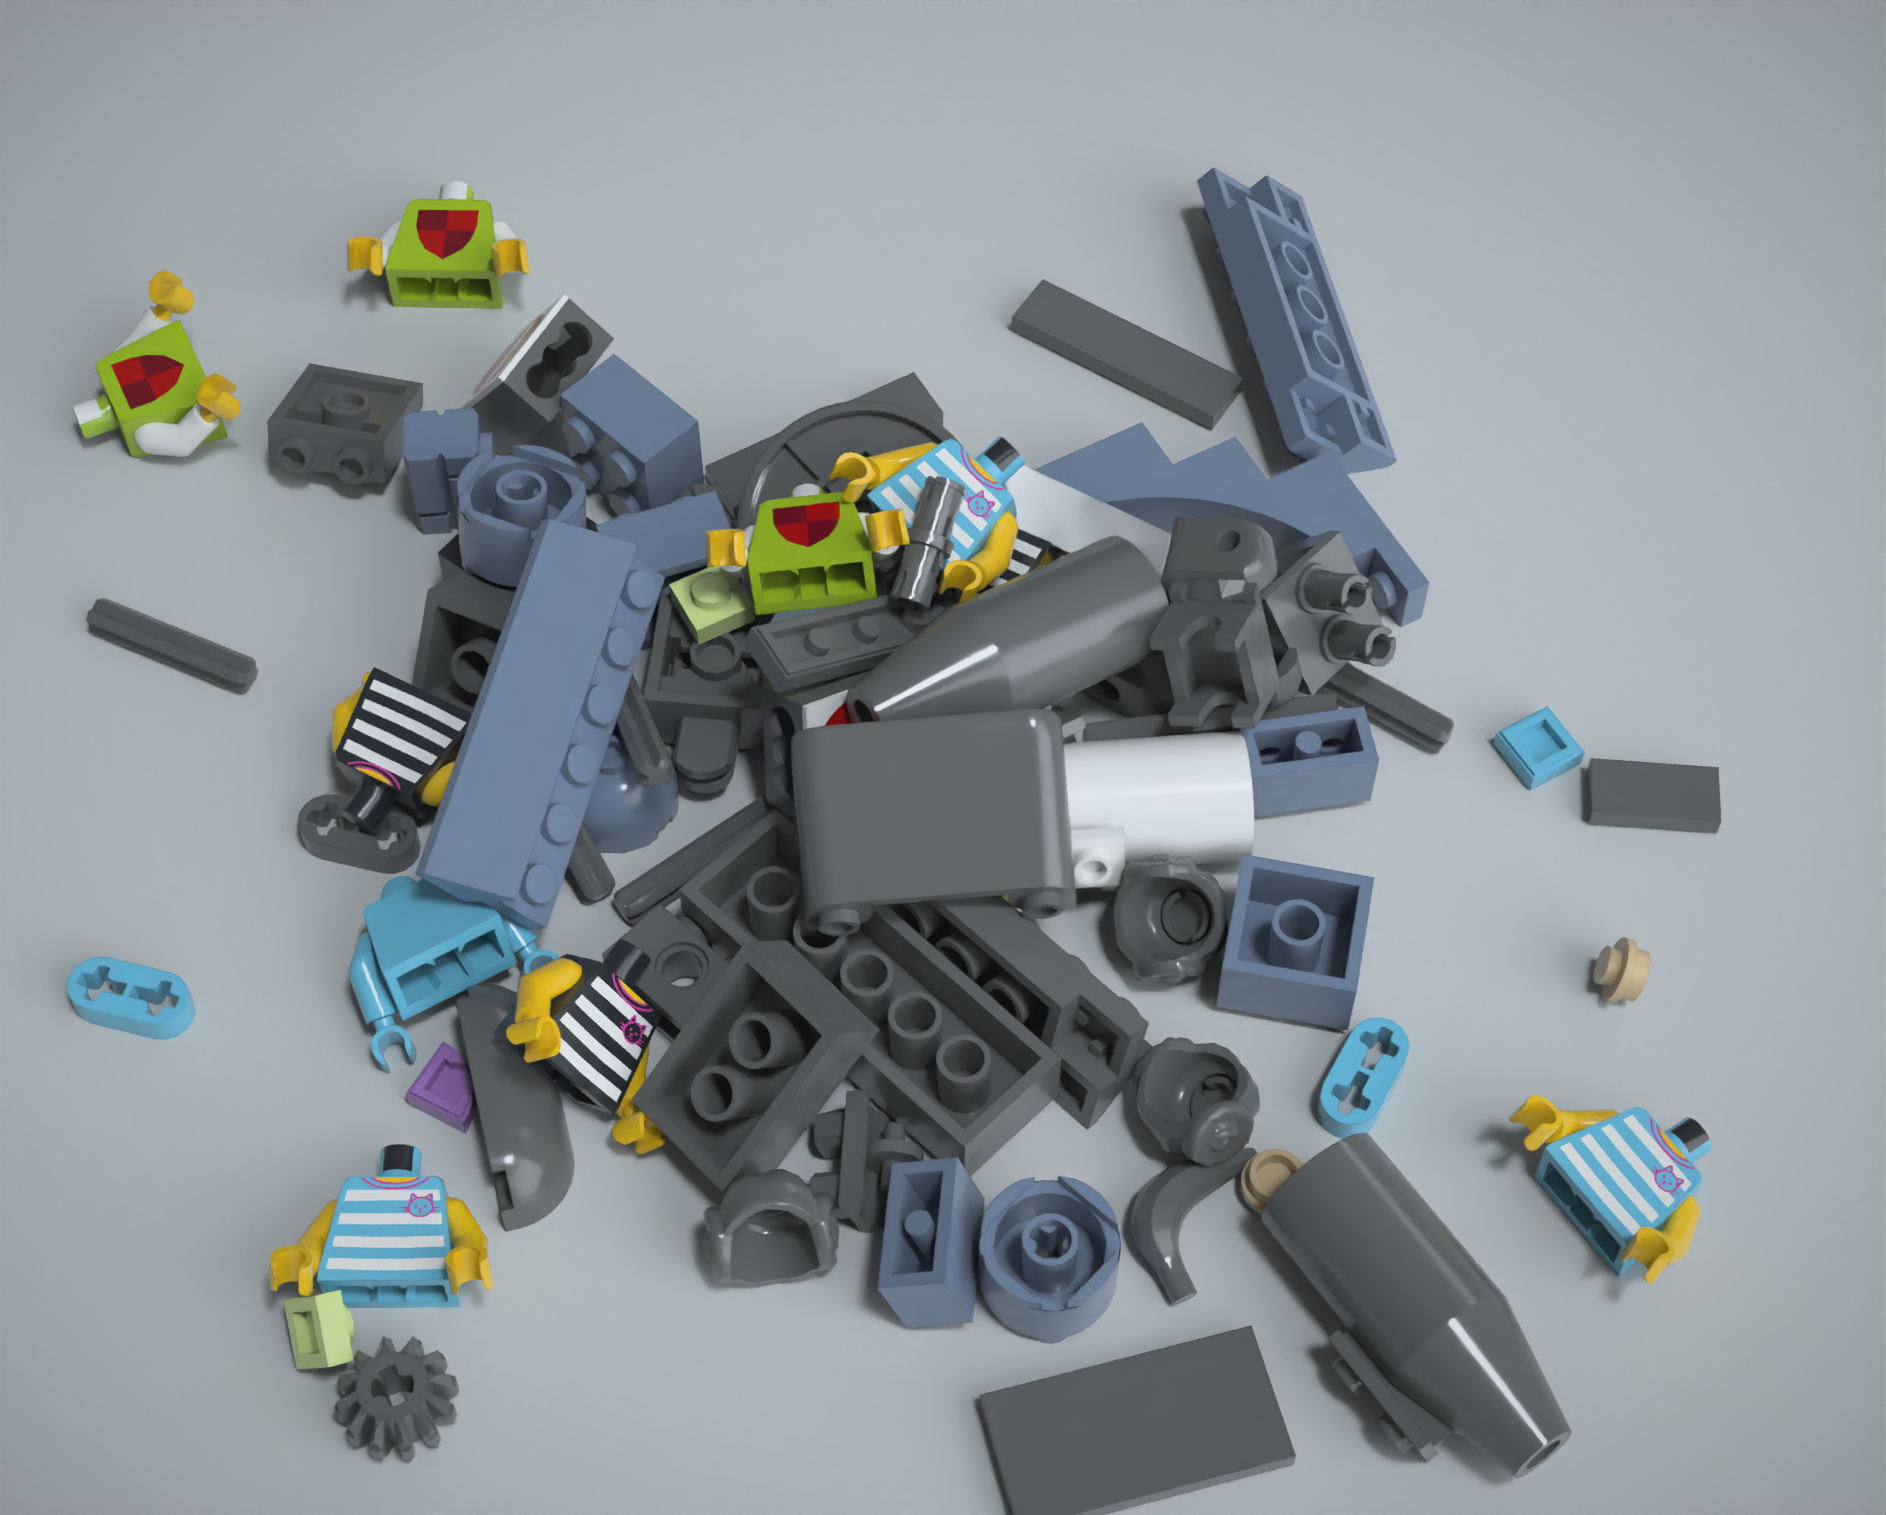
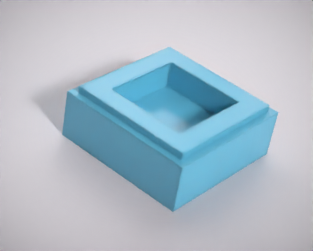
(1538, 748)

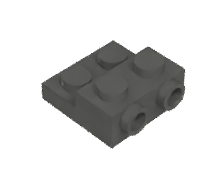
(342, 424)

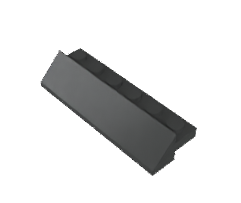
(1044, 990)

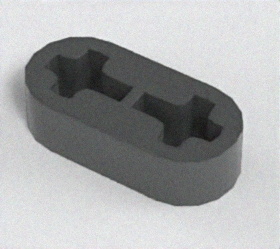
(354, 845)

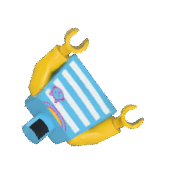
(986, 519)
(1620, 1179)
(389, 1241)

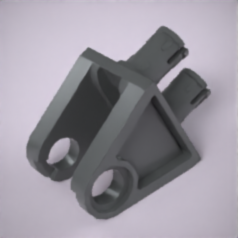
(1323, 610)

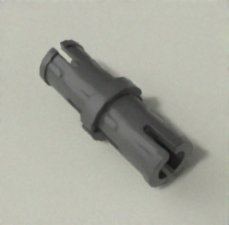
(928, 543)

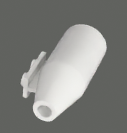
(1157, 799)

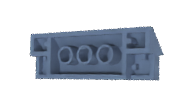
(1295, 323)
(542, 723)

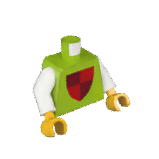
(443, 253)
(158, 385)
(808, 550)

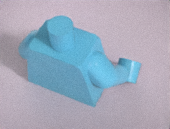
(427, 949)

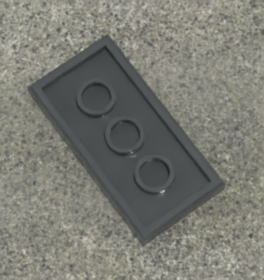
(1138, 1428)

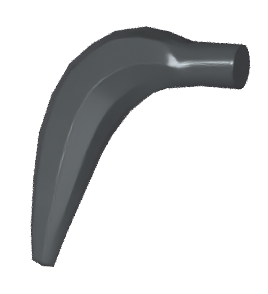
(1164, 1206)

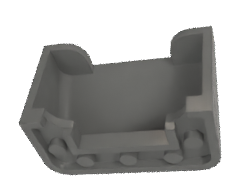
(932, 814)

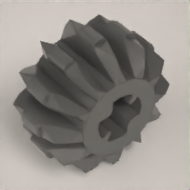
(369, 1405)

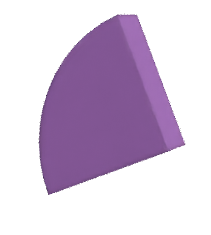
(445, 1089)

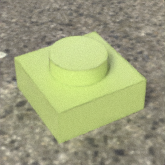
(711, 603)
(320, 1329)

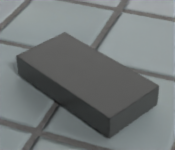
(1653, 795)

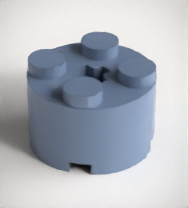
(504, 503)
(1017, 1261)

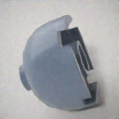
(621, 810)

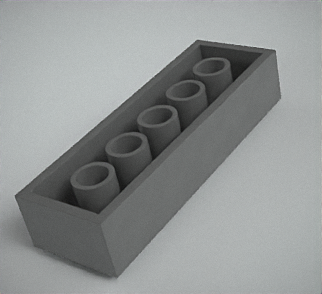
(944, 1048)

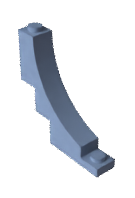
(1225, 482)

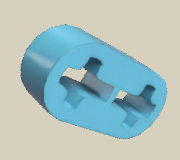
(128, 1006)
(1350, 1072)

